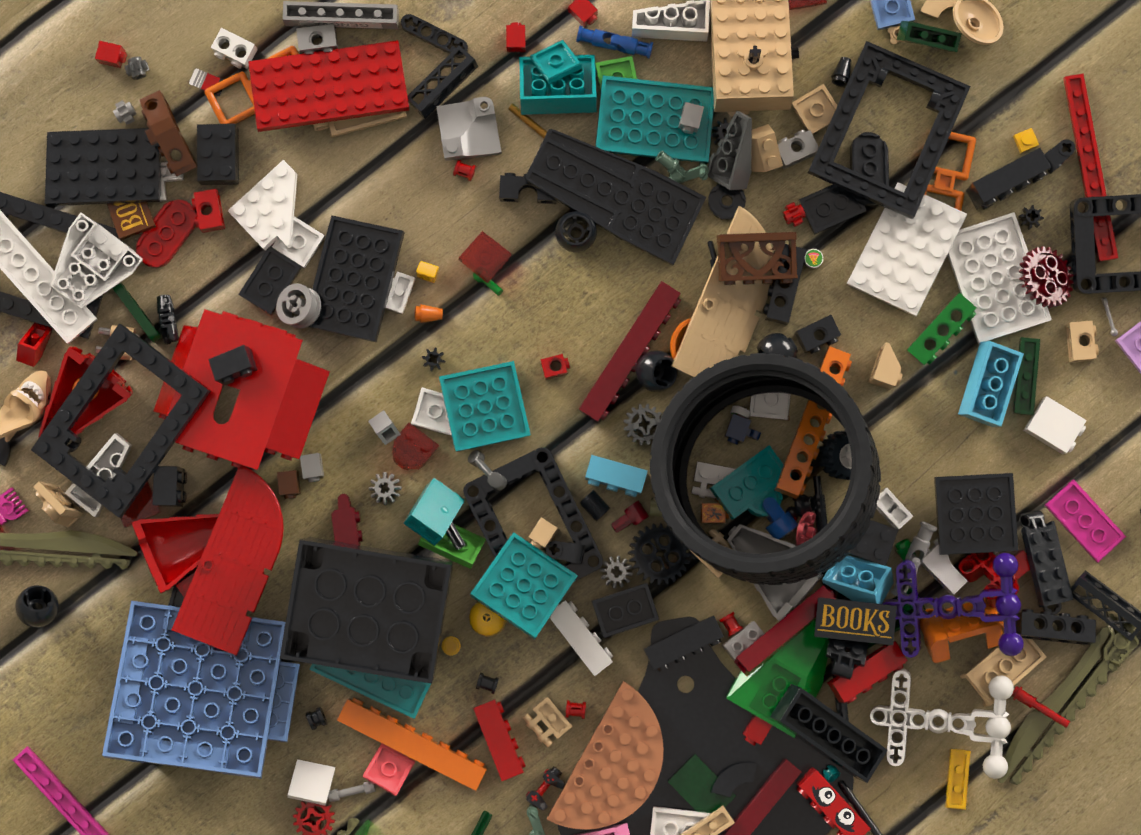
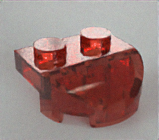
(412, 448)

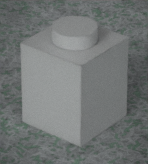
(690, 118)
(384, 427)
(312, 467)

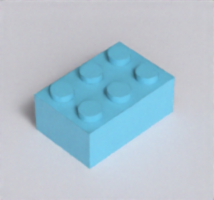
(615, 476)

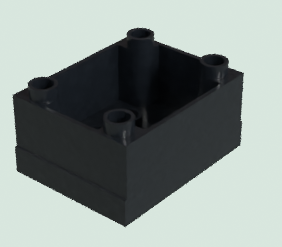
(366, 609)

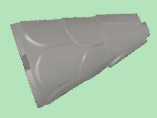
(778, 598)

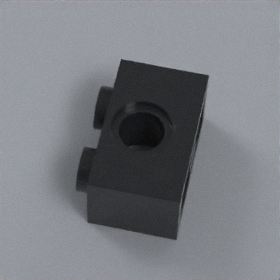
(826, 326)

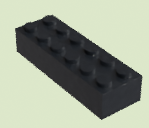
(828, 733)

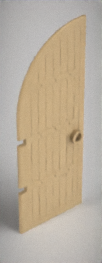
(725, 313)

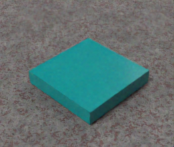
(556, 61)

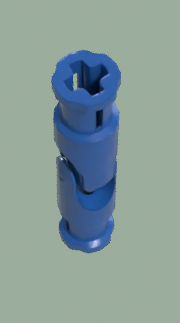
(621, 43)

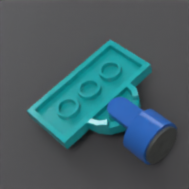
(753, 488)

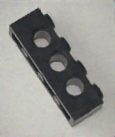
(782, 314)
(1084, 634)

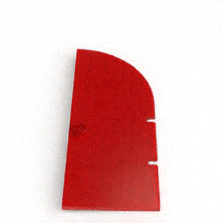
(232, 565)

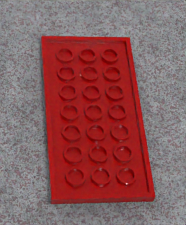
(328, 86)

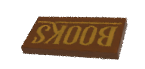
(131, 218)

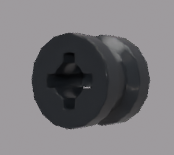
(316, 718)

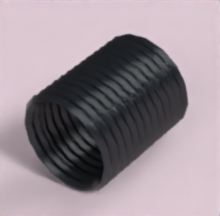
(594, 505)

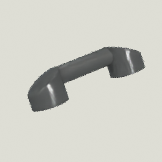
(494, 479)

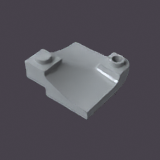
(468, 129)

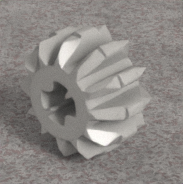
(391, 485)
(621, 567)

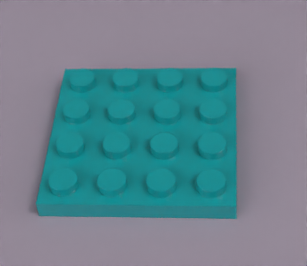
(484, 406)
(523, 585)

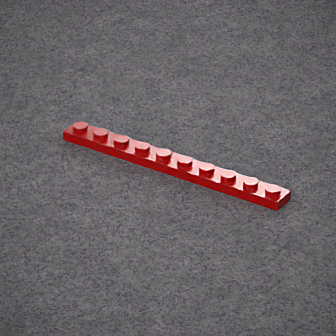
(1089, 162)

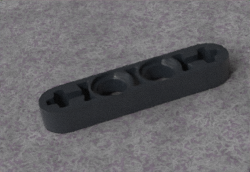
(435, 34)

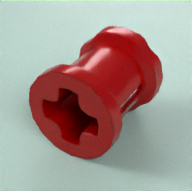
(464, 170)
(731, 624)
(575, 709)

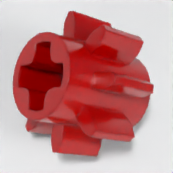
(794, 214)

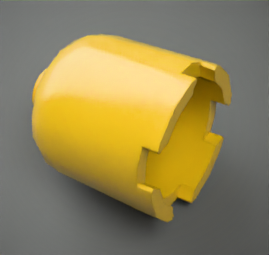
(484, 627)

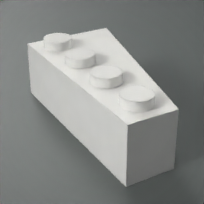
(673, 22)
(110, 456)

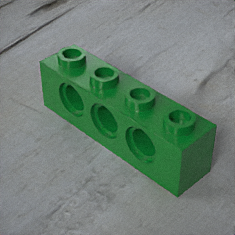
(967, 312)

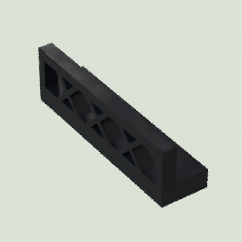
(447, 86)
(1112, 600)

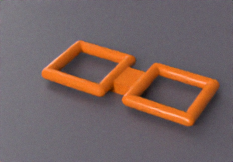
(209, 92)
(946, 178)

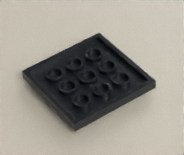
(976, 513)

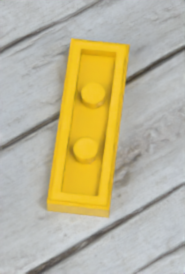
(957, 779)

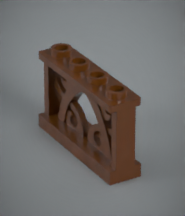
(776, 239)

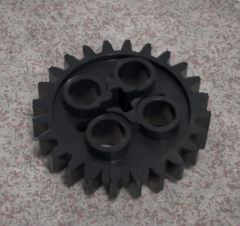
(644, 561)

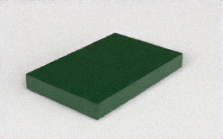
(694, 784)

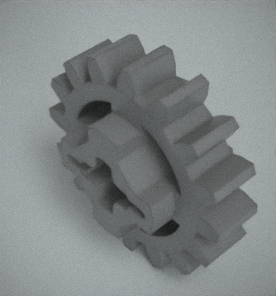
(635, 426)

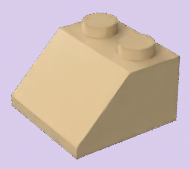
(765, 150)
(886, 369)

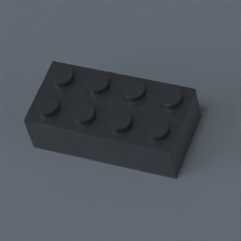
(1011, 177)

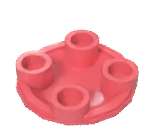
(805, 528)

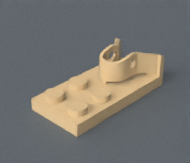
(58, 504)
(1001, 665)

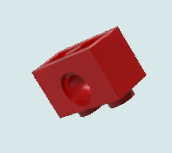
(215, 219)

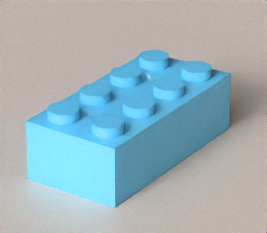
(990, 384)

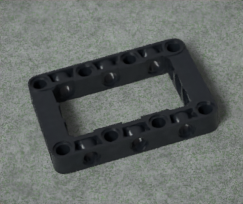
(1084, 247)
(565, 505)

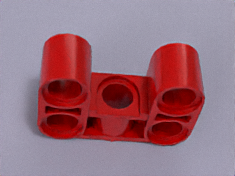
(980, 568)

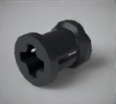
(487, 683)

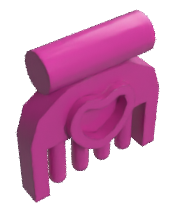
(7, 508)

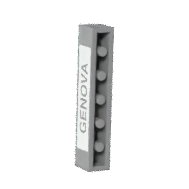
(341, 15)

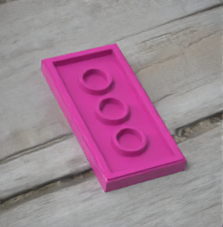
(1085, 521)

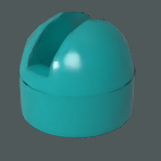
(831, 774)

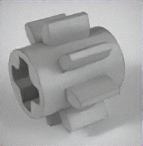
(124, 112)

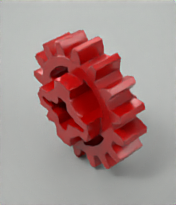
(316, 827)

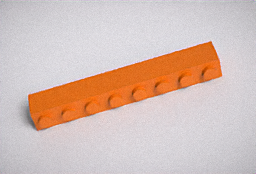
(412, 744)

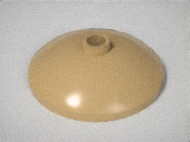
(978, 21)

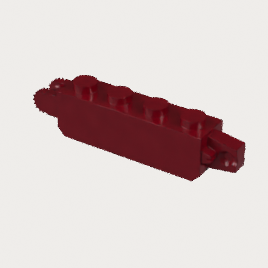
(346, 521)

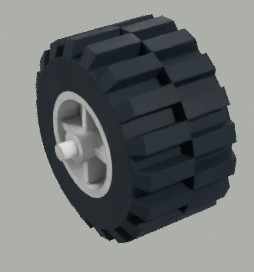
(836, 455)

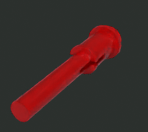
(1031, 701)

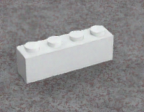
(580, 638)

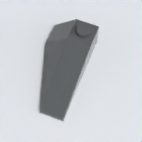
(732, 160)

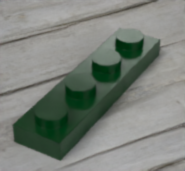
(1027, 377)

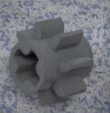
(136, 68)

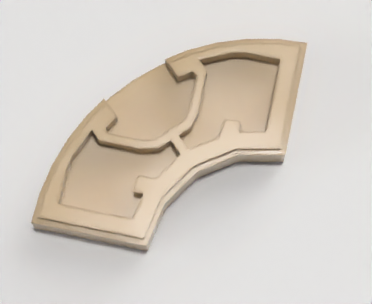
(934, 8)

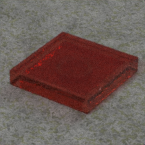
(485, 257)
(141, 507)

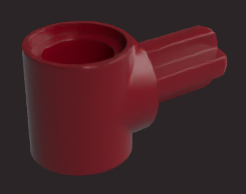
(633, 515)

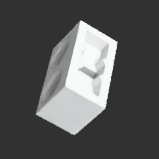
(236, 45)
(892, 509)

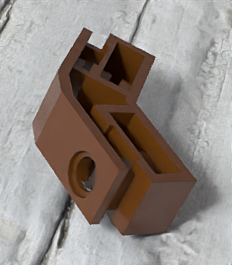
(165, 132)

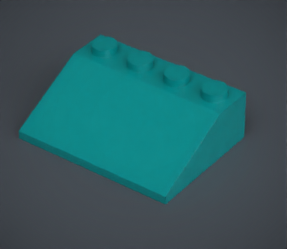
(567, 95)

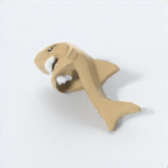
(25, 404)

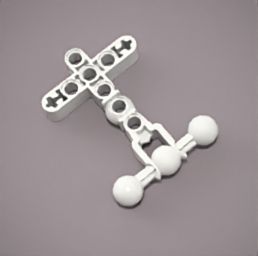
(997, 725)

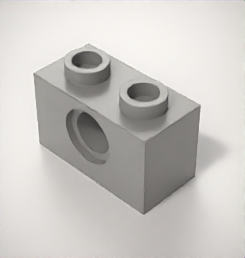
(308, 34)
(805, 141)
(743, 639)

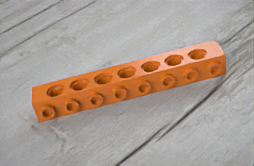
(785, 483)

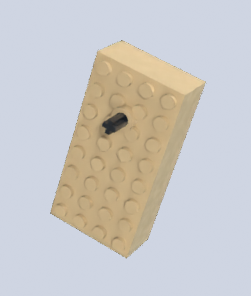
(751, 55)

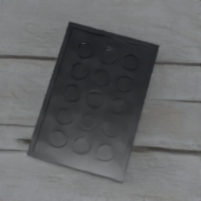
(101, 167)
(356, 277)

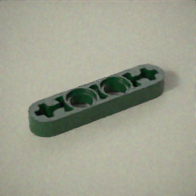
(137, 312)

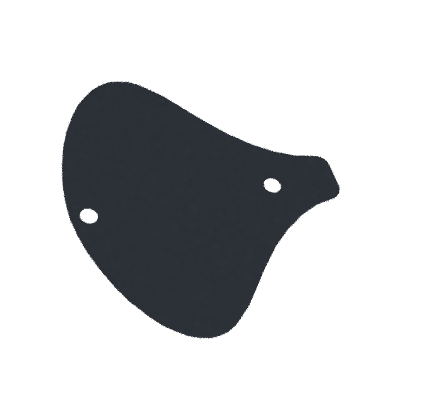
(713, 730)

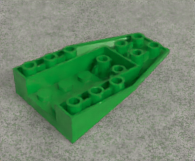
(797, 663)

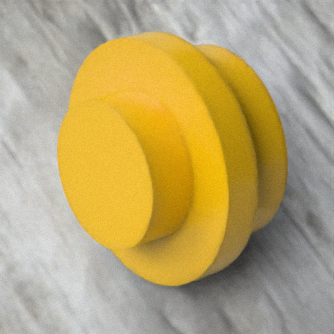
(451, 645)

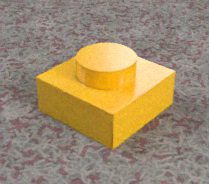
(1026, 140)

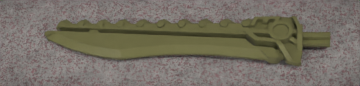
(64, 541)
(1113, 654)

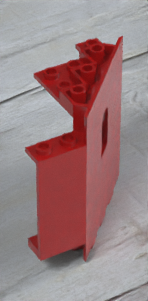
(272, 404)

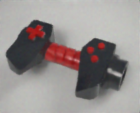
(551, 777)

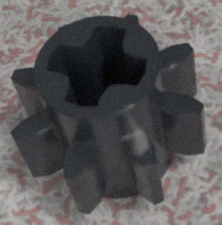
(1034, 214)
(434, 353)

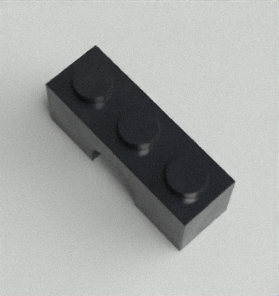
(512, 186)

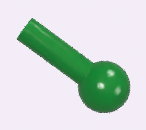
(492, 285)

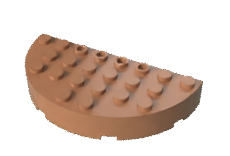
(615, 767)

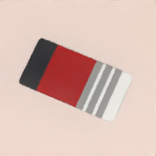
(204, 80)

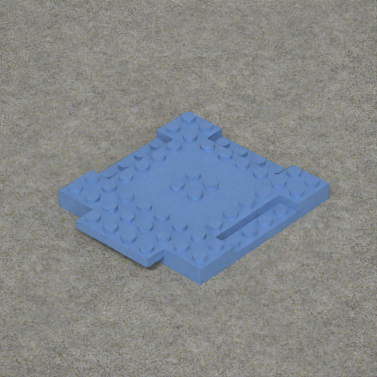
(195, 702)

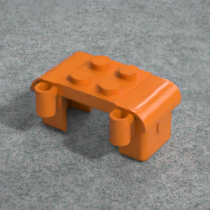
(939, 631)

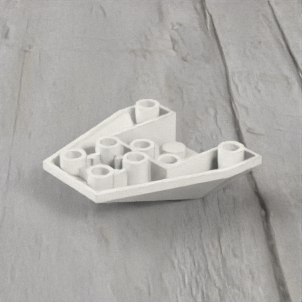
(91, 262)

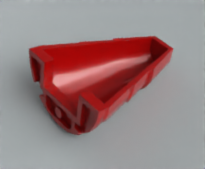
(110, 394)
(173, 545)

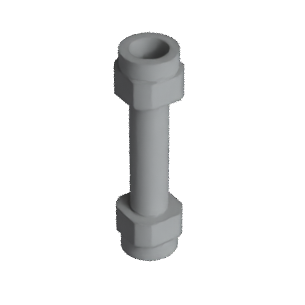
(335, 794)

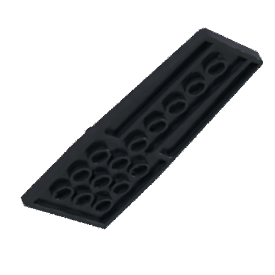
(617, 194)

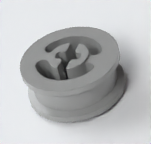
(290, 301)

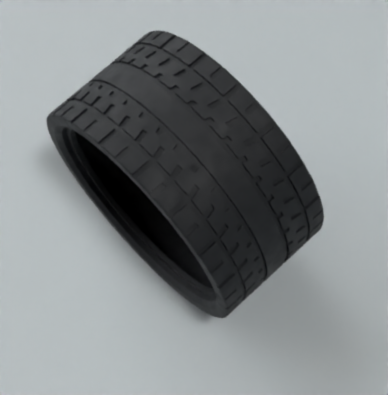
(711, 393)

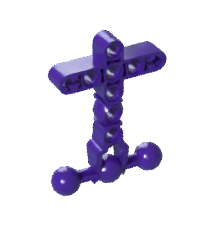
(1007, 605)

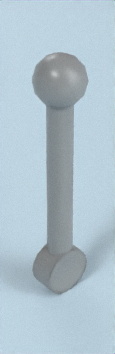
(1114, 332)

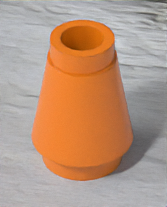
(427, 313)

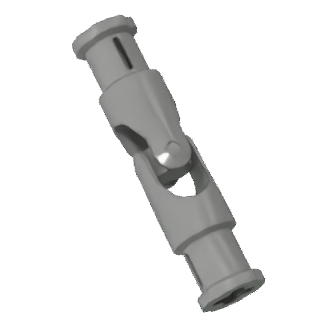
(921, 543)

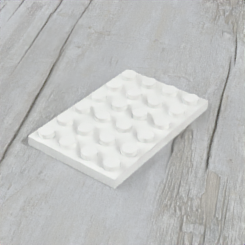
(907, 253)
(988, 275)

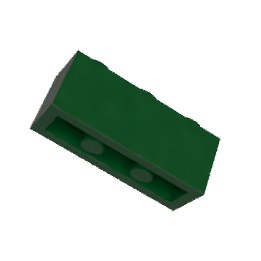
(929, 36)

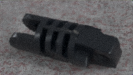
(167, 319)

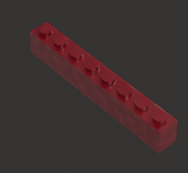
(629, 352)

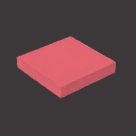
(388, 769)

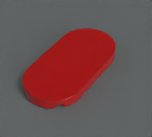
(173, 227)

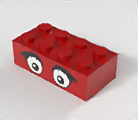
(827, 800)

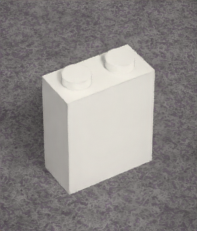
(1055, 425)

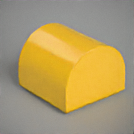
(427, 271)

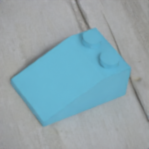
(860, 580)

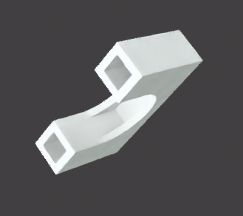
(942, 569)

